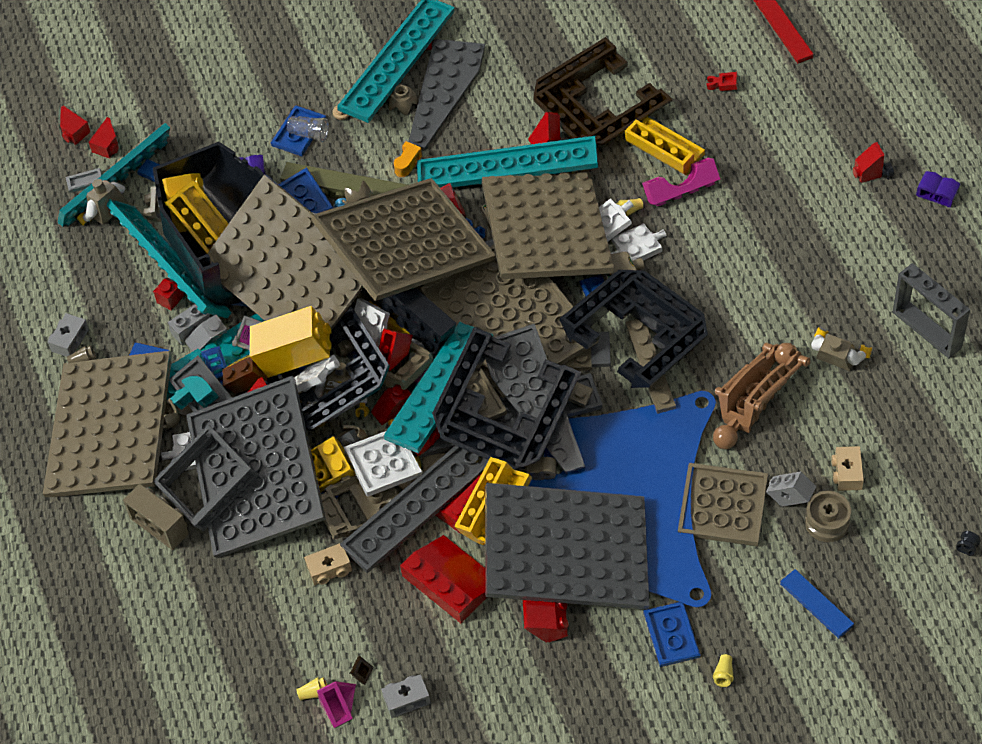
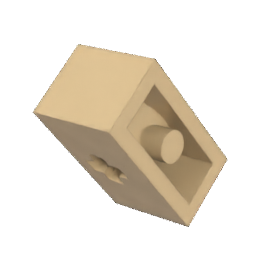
(853, 476)
(333, 556)

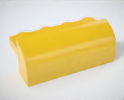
(664, 144)
(197, 215)
(472, 519)

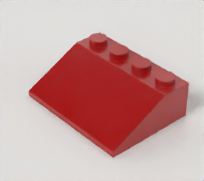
(447, 577)

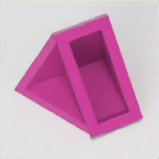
(337, 701)

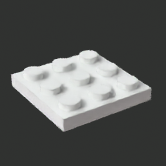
(381, 464)

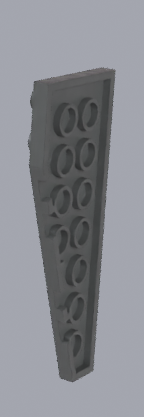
(446, 79)
(527, 393)

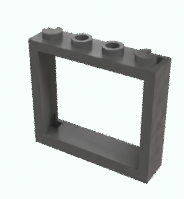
(915, 278)
(224, 497)

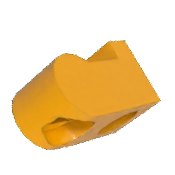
(407, 161)

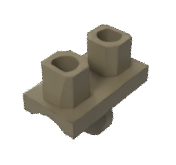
(152, 201)

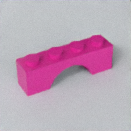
(701, 174)

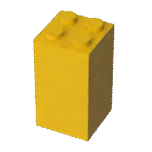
(290, 341)

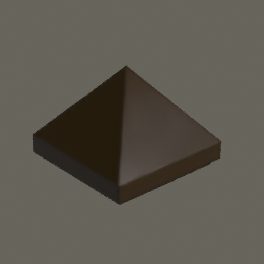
(361, 670)

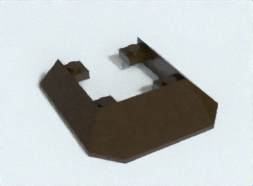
(562, 85)

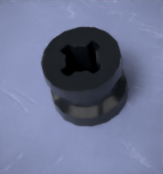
(968, 543)

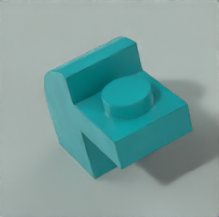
(196, 389)

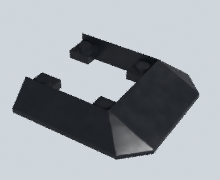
(638, 293)
(366, 375)
(459, 407)

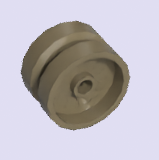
(828, 516)

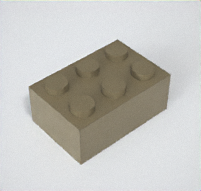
(156, 516)

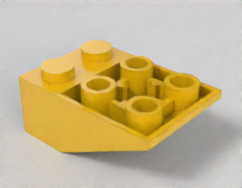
(330, 463)

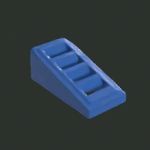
(220, 358)

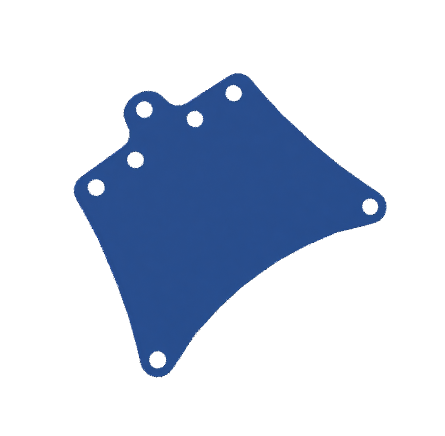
(650, 458)

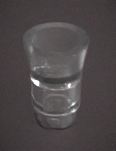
(308, 127)

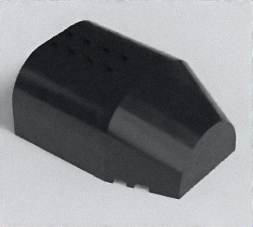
(227, 185)

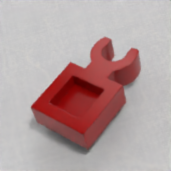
(725, 81)

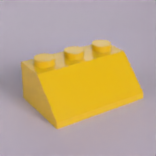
(174, 185)

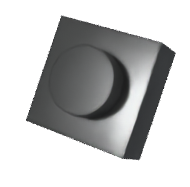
(349, 438)

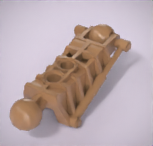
(752, 389)

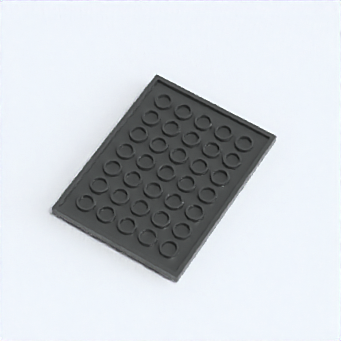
(273, 439)
(565, 546)

